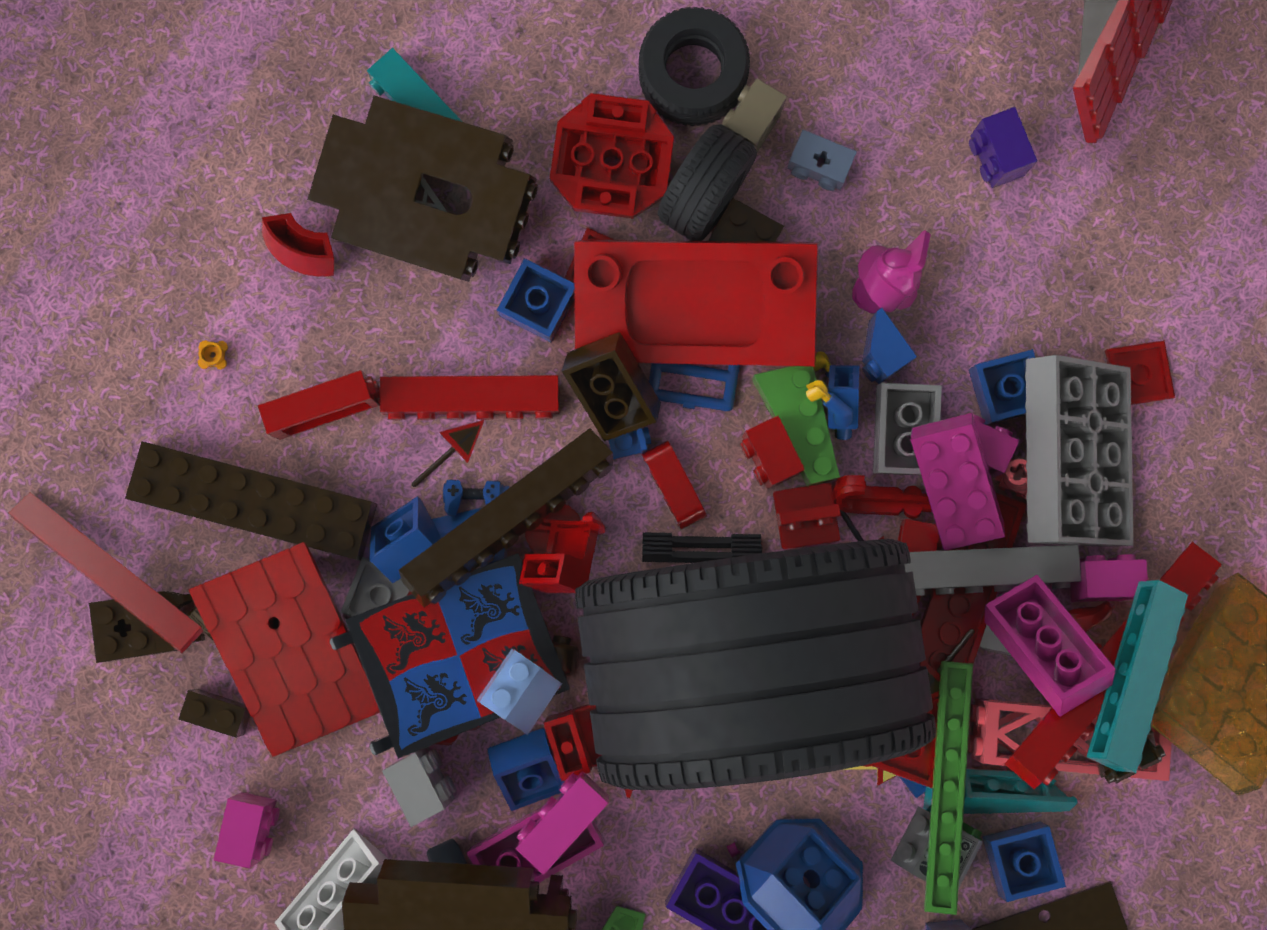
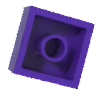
(1002, 148)

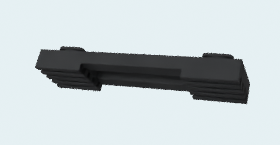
(658, 547)

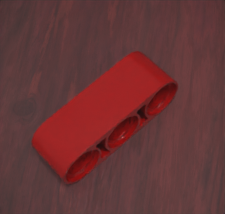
(674, 485)

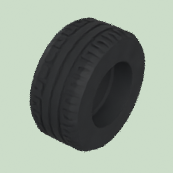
(702, 29)
(706, 182)

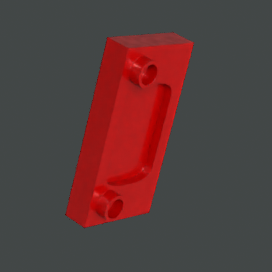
(700, 300)

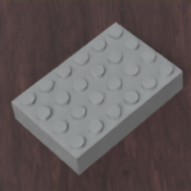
(1078, 452)

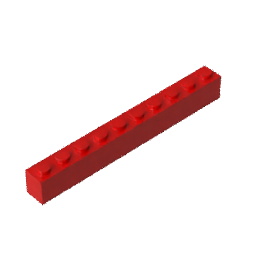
(1055, 734)

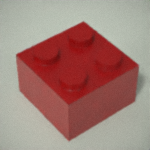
(771, 452)

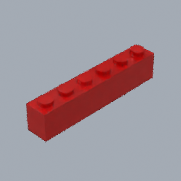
(469, 396)

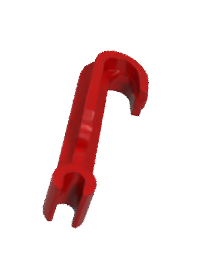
(858, 498)

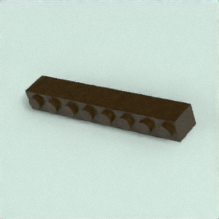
(506, 518)

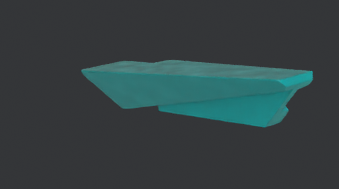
(1007, 793)

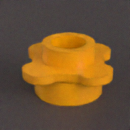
(206, 349)

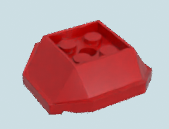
(606, 128)

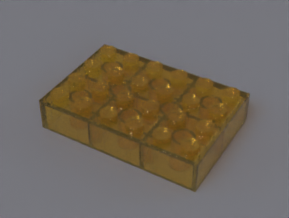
(1218, 688)

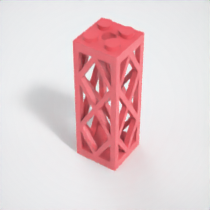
(987, 735)

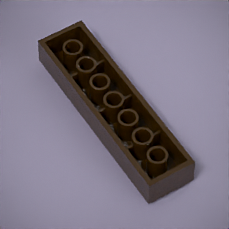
(251, 501)

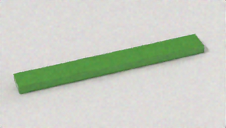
(948, 788)

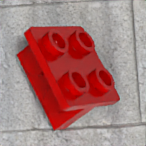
(806, 516)

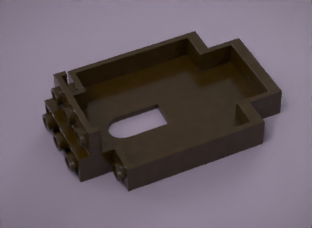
(376, 172)
(456, 898)

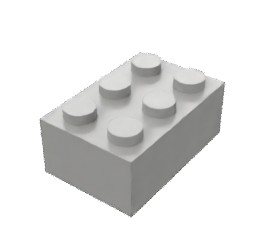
(896, 413)
(420, 785)

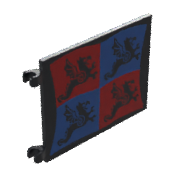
(439, 658)

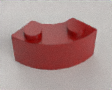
(297, 247)

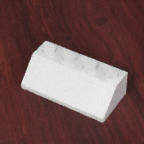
(321, 899)

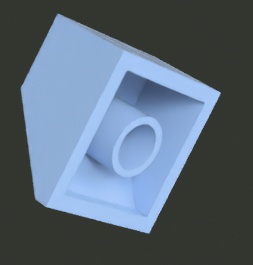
(519, 691)

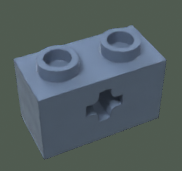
(807, 153)

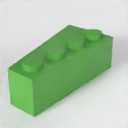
(803, 420)

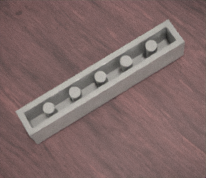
(993, 567)

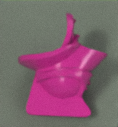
(890, 276)

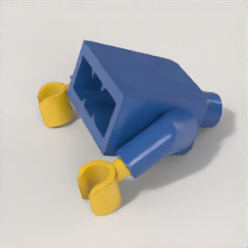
(840, 397)

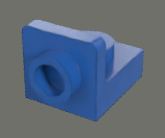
(630, 443)

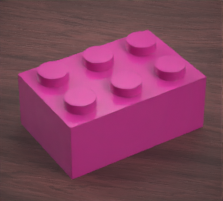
(561, 821)

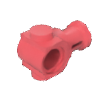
(1014, 478)

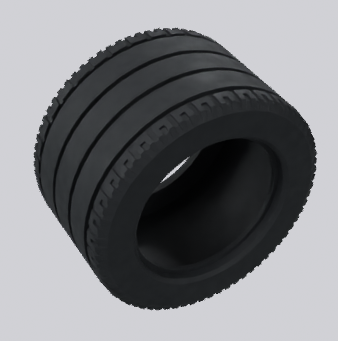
(755, 667)

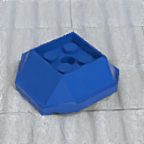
(774, 873)

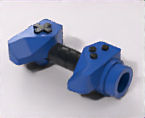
(454, 493)

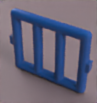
(691, 401)

